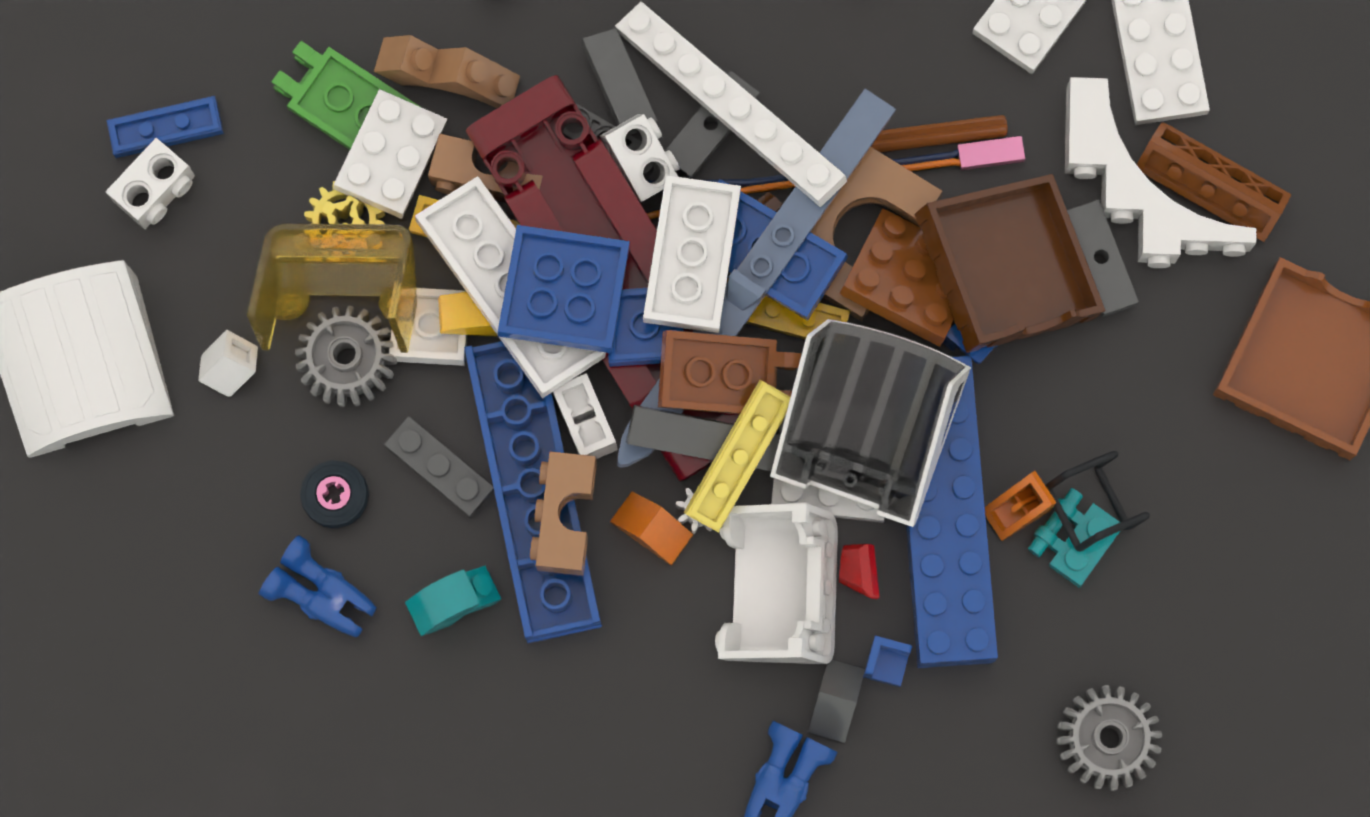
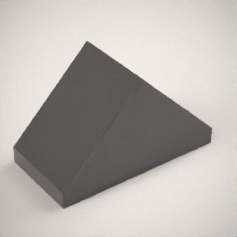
(836, 701)

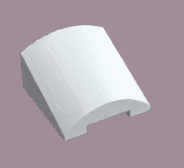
(79, 356)

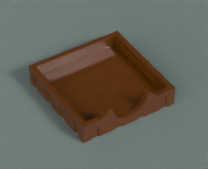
(1009, 262)

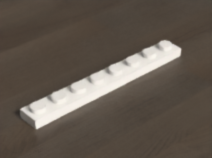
(731, 104)

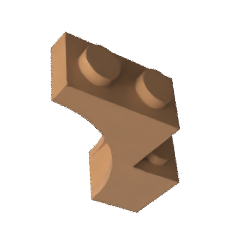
(452, 70)

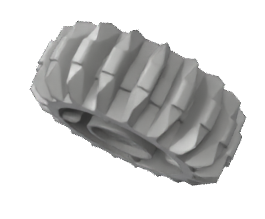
(332, 338)
(1132, 733)

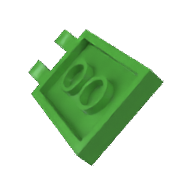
(332, 93)

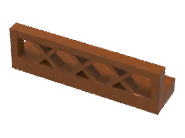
(1211, 183)

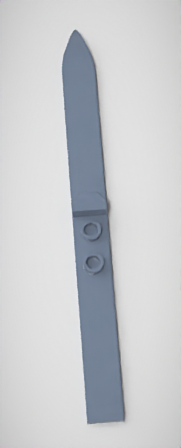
(783, 237)

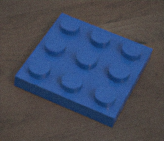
(564, 289)

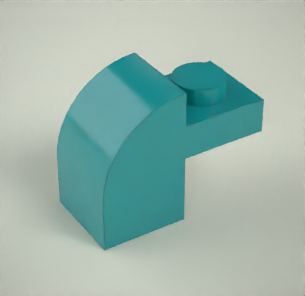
(451, 599)

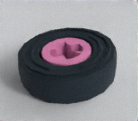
(315, 489)

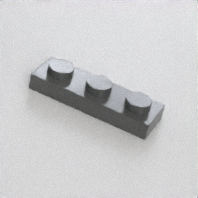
(439, 467)

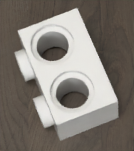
(632, 162)
(143, 178)
(585, 418)

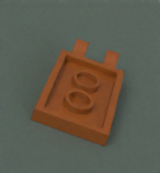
(717, 370)

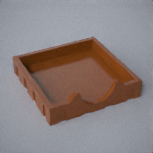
(1305, 360)

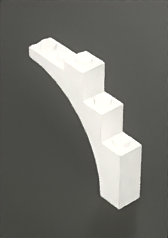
(1127, 194)

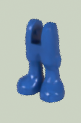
(320, 604)
(771, 785)

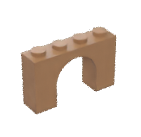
(872, 182)

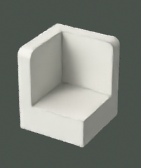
(228, 363)

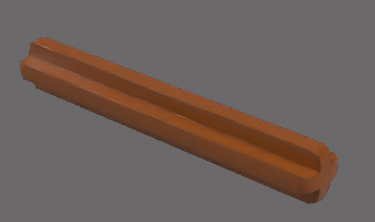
(941, 133)

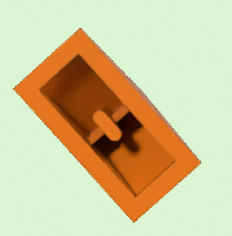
(1019, 506)
(652, 527)

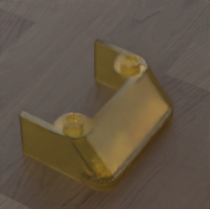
(334, 262)

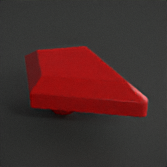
(859, 569)

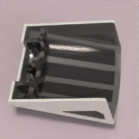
(868, 417)

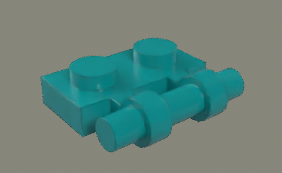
(1068, 561)

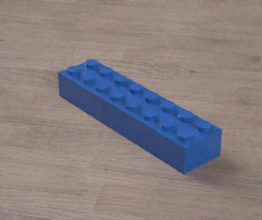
(951, 552)

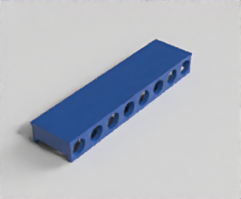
(517, 437)

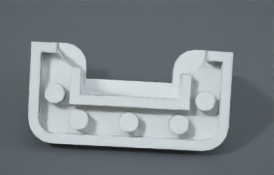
(781, 584)

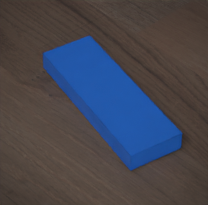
(168, 124)

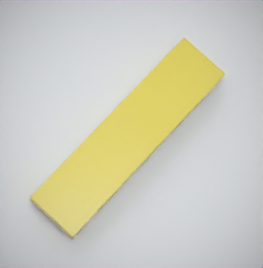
(738, 456)

